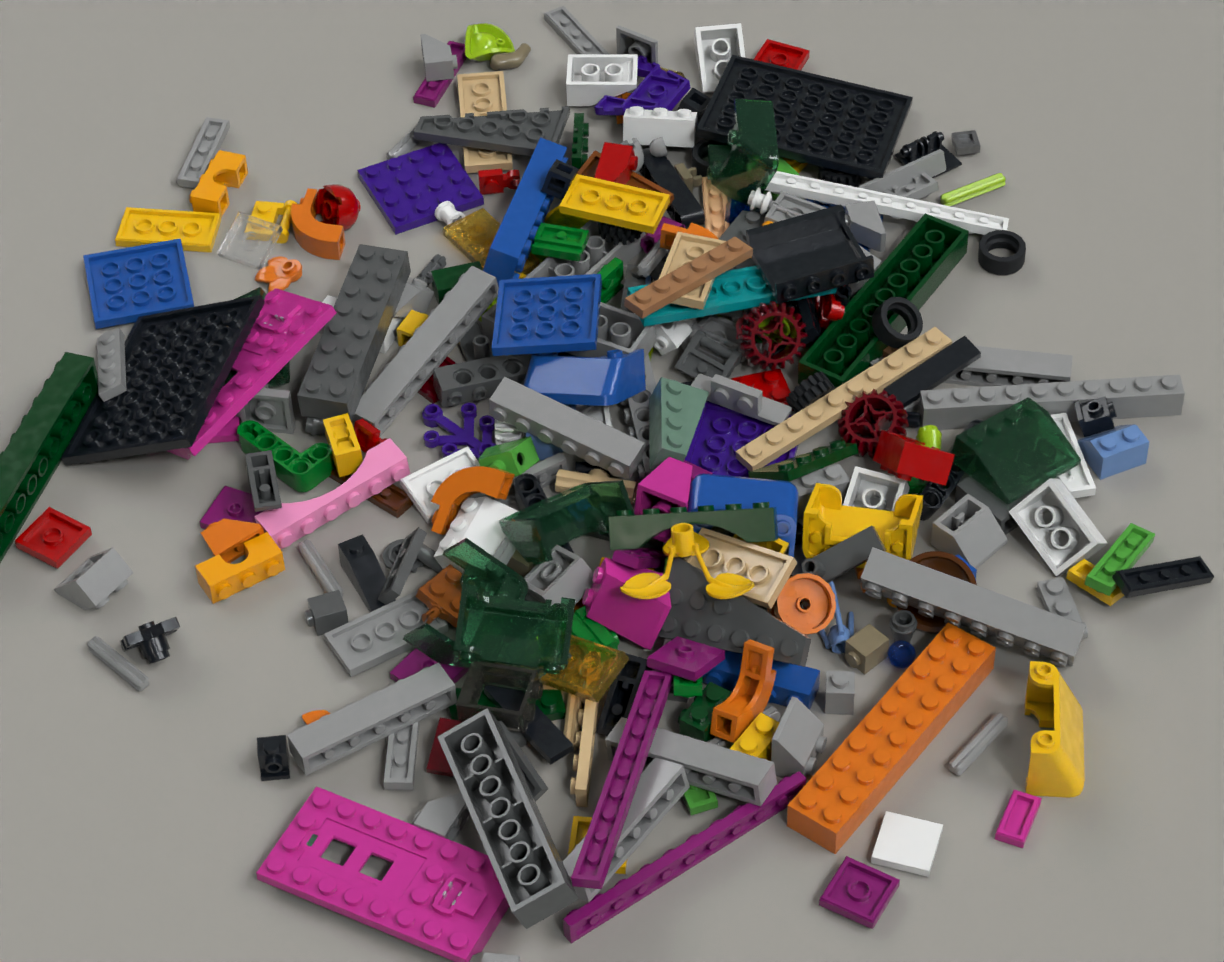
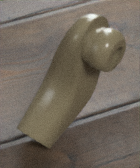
(510, 60)

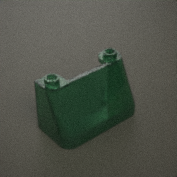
(513, 631)

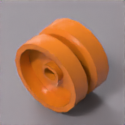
(817, 602)

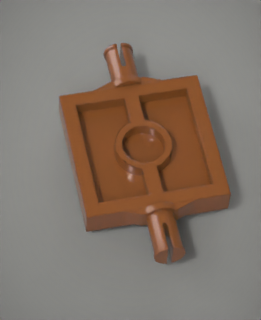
(442, 596)

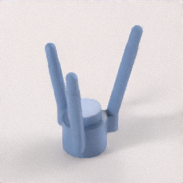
(838, 633)

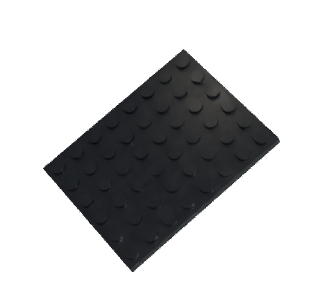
(814, 115)
(172, 380)

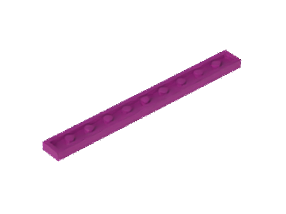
(622, 781)
(679, 860)

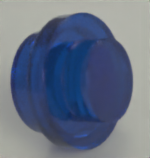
(901, 654)

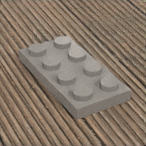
(379, 634)

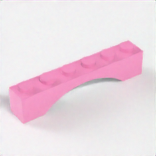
(379, 470)

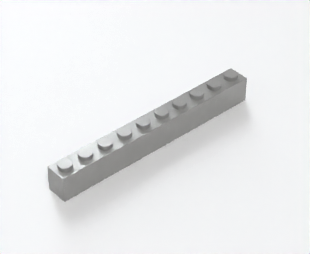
(1131, 398)

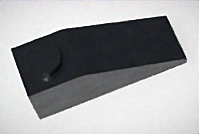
(363, 570)
(622, 694)

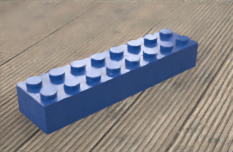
(524, 214)

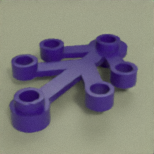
(434, 417)

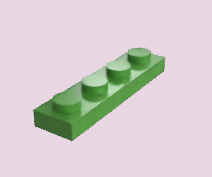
(1120, 556)

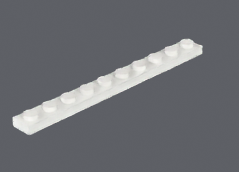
(887, 204)

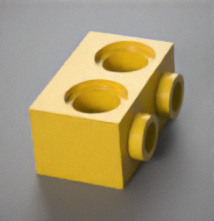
(343, 443)

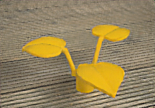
(685, 543)

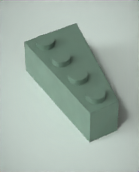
(673, 420)

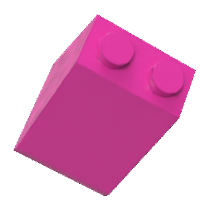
(663, 489)
(628, 616)

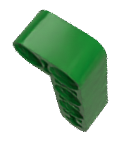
(296, 469)

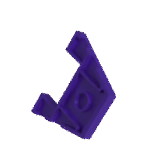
(657, 90)

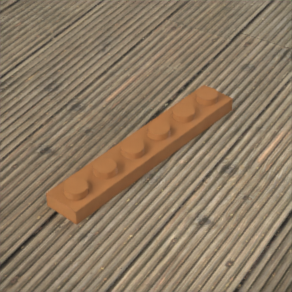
(688, 277)

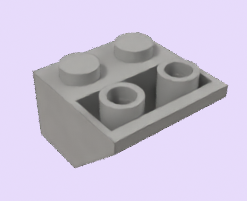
(968, 531)

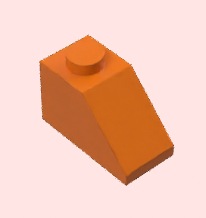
(228, 536)

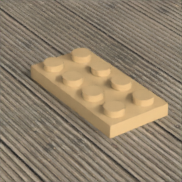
(683, 250)
(761, 565)

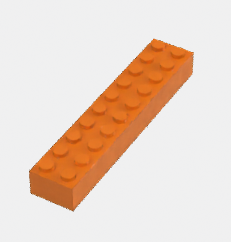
(890, 738)

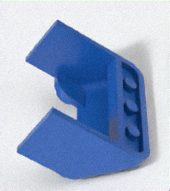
(587, 379)
(723, 489)

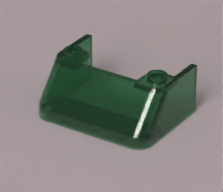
(752, 154)
(564, 518)
(479, 570)

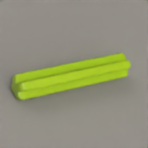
(973, 190)

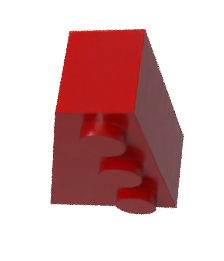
(911, 458)

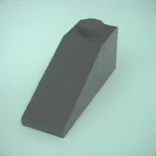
(263, 481)

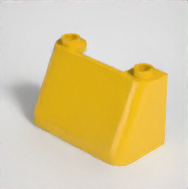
(829, 522)
(1055, 755)

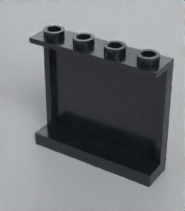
(808, 254)

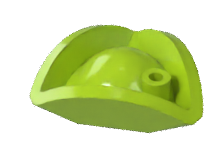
(486, 40)

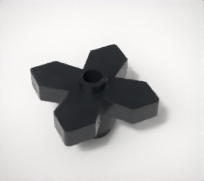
(152, 639)

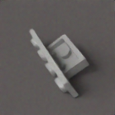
(912, 179)
(742, 399)

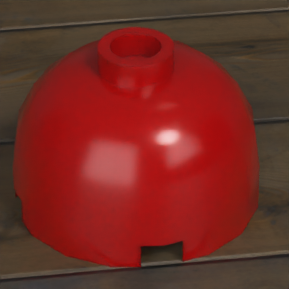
(337, 205)

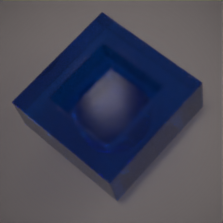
(733, 209)

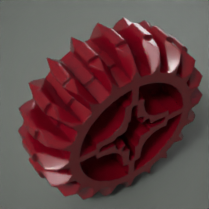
(770, 345)
(894, 420)

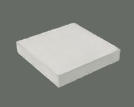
(907, 843)

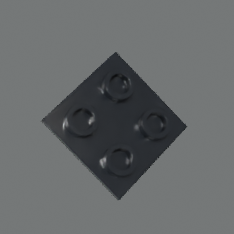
(925, 146)

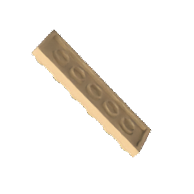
(479, 95)

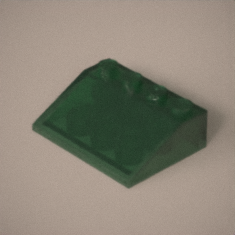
(1015, 451)

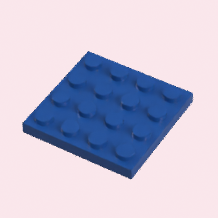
(137, 282)
(547, 315)

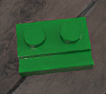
(560, 242)
(611, 276)

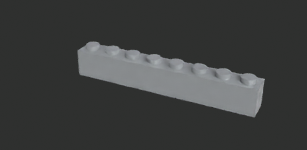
(427, 348)

